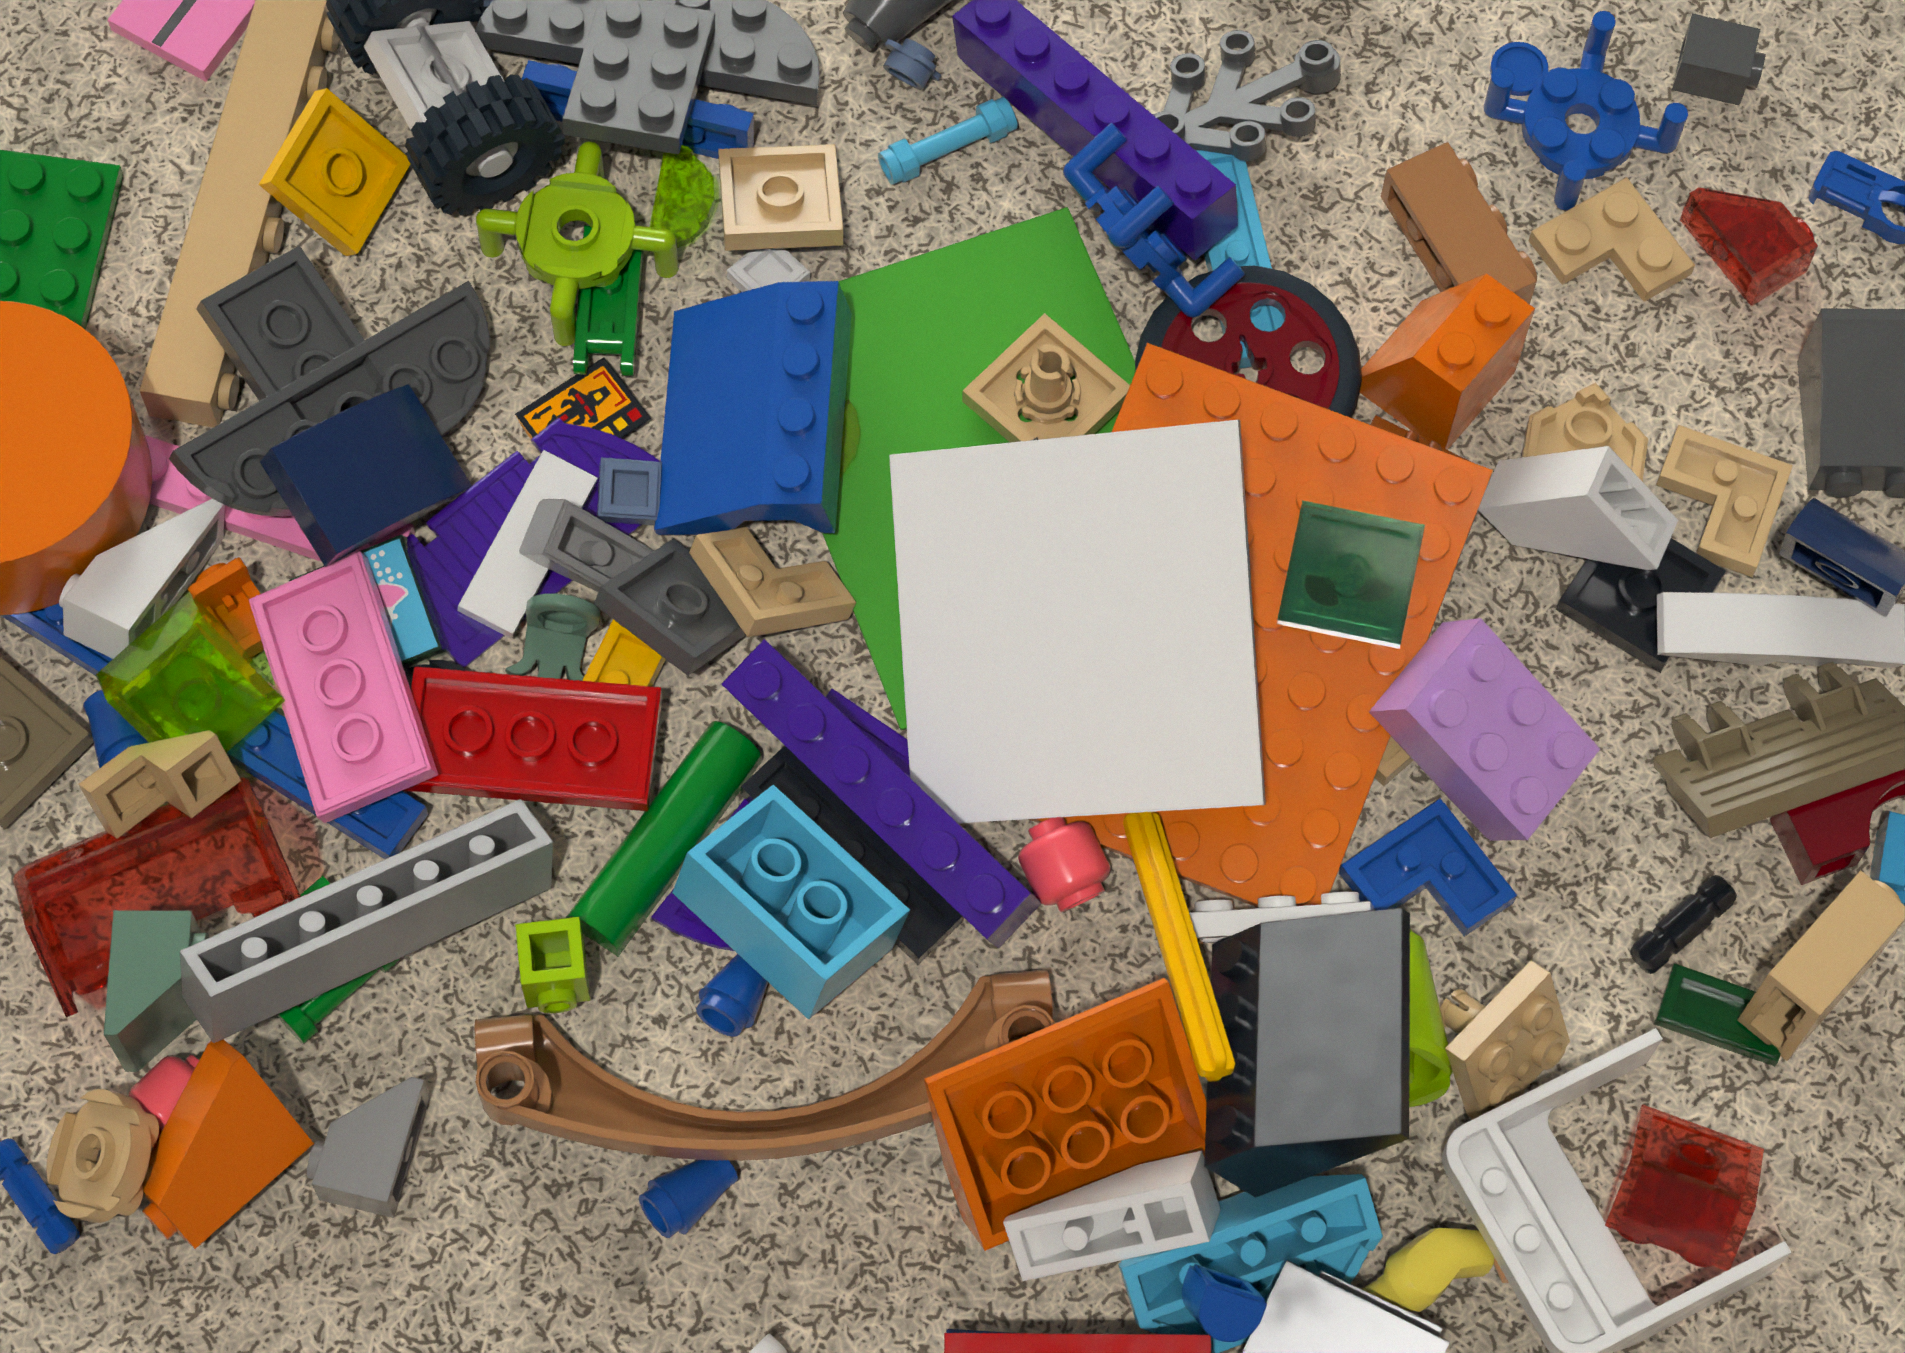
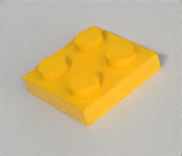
(335, 172)

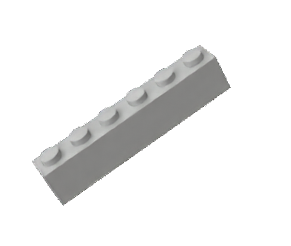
(365, 920)

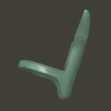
(556, 635)

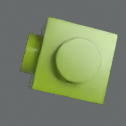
(552, 964)

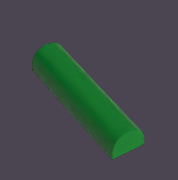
(662, 836)

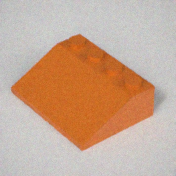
(1067, 1108)

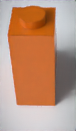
(218, 1147)

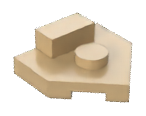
(1585, 424)

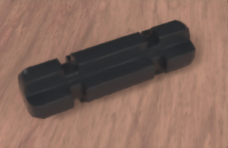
(1683, 924)

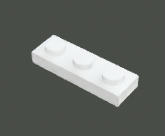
(1217, 919)

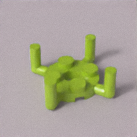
(583, 262)

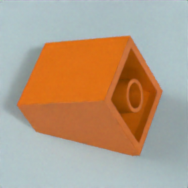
(1449, 358)

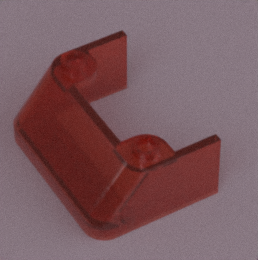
(157, 865)

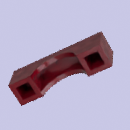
(1834, 829)

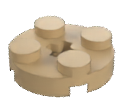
(114, 1183)

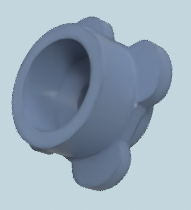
(911, 63)

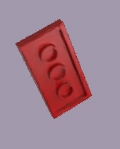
(538, 738)

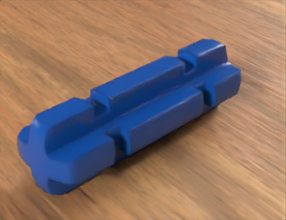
(35, 1199)

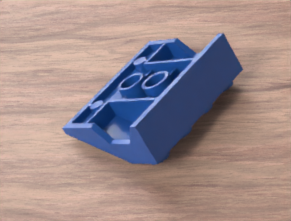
(755, 410)

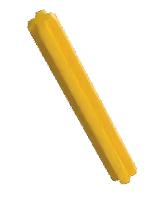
(1179, 946)

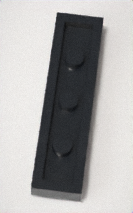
(930, 915)

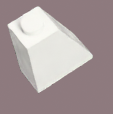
(1579, 507)

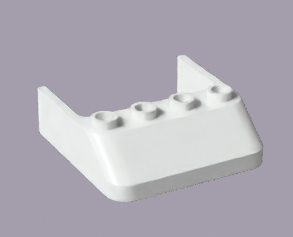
(1549, 1229)

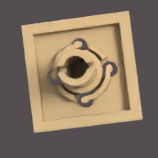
(1047, 361)
(1507, 1041)

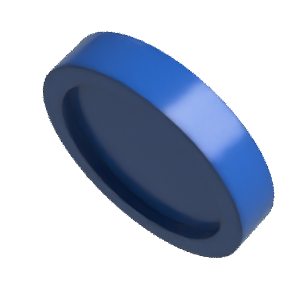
(1525, 62)

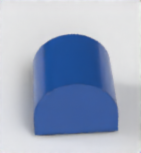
(1222, 1303)

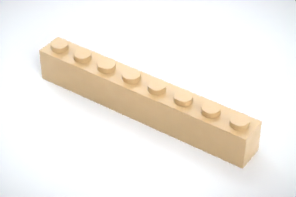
(233, 216)

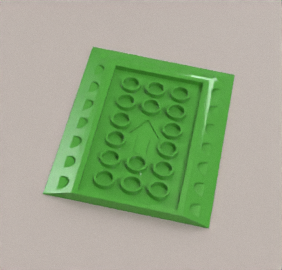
(913, 349)

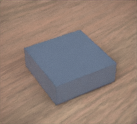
(628, 491)

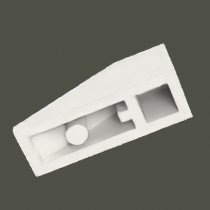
(139, 579)
(1117, 1218)

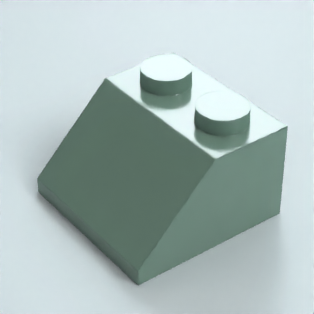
(145, 983)

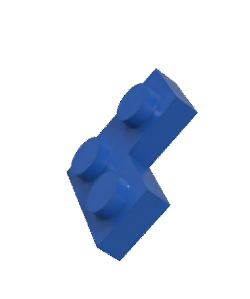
(1433, 855)

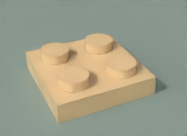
(780, 197)

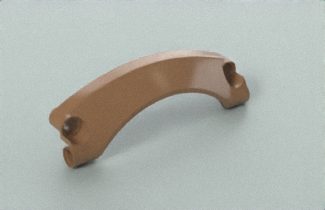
(585, 1104)

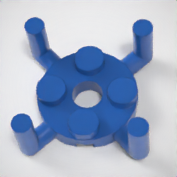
(1589, 93)
(1132, 229)

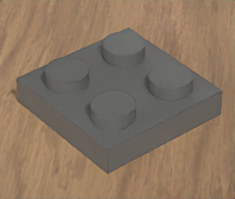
(671, 608)

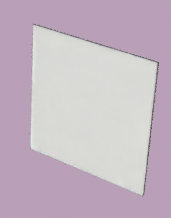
(1079, 624)

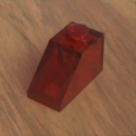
(1750, 240)

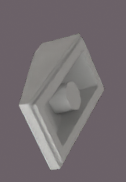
(579, 544)

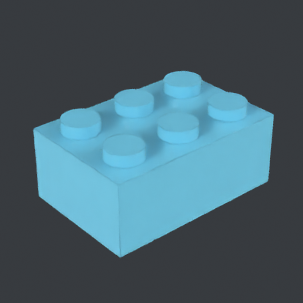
(790, 901)

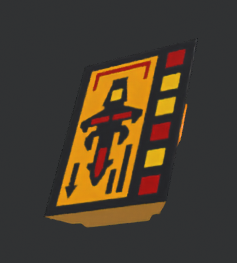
(587, 400)

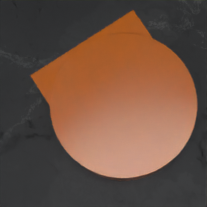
(68, 456)

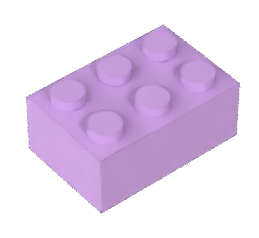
(1485, 730)

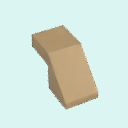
(178, 770)

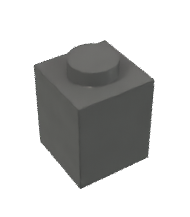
(1718, 60)

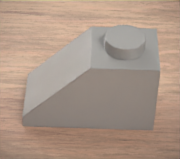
(370, 1150)

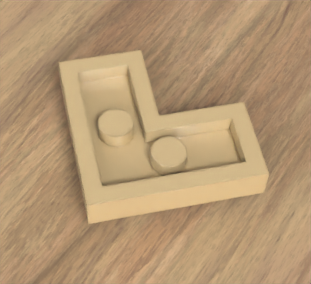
(1615, 227)
(1738, 484)
(767, 597)

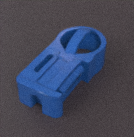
(1861, 192)

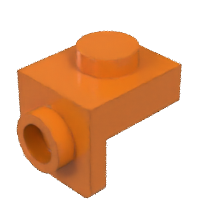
(226, 595)

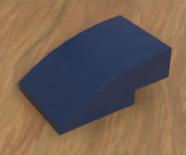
(364, 473)
(1846, 556)

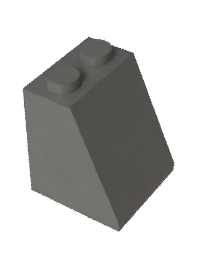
(1854, 401)

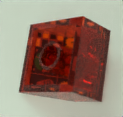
(1685, 1189)

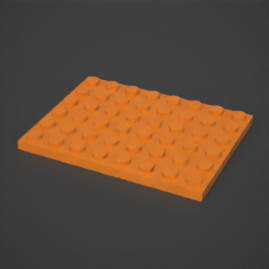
(1311, 685)

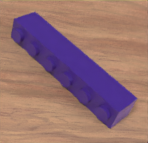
(1078, 101)
(881, 794)

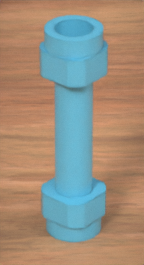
(903, 160)

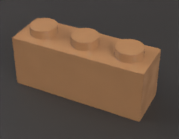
(1452, 224)

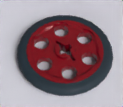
(1308, 322)

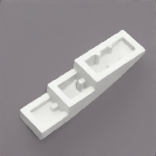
(1778, 629)

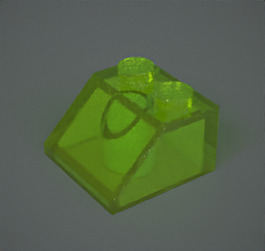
(188, 679)

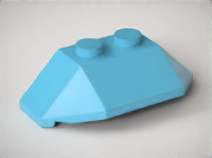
(1313, 1223)

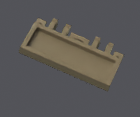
(1780, 762)

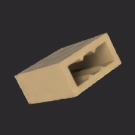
(1824, 964)

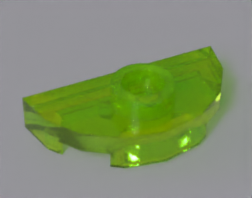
(683, 196)

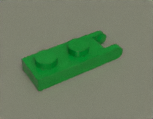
(610, 317)

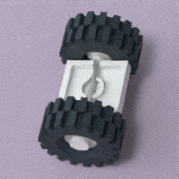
(470, 127)

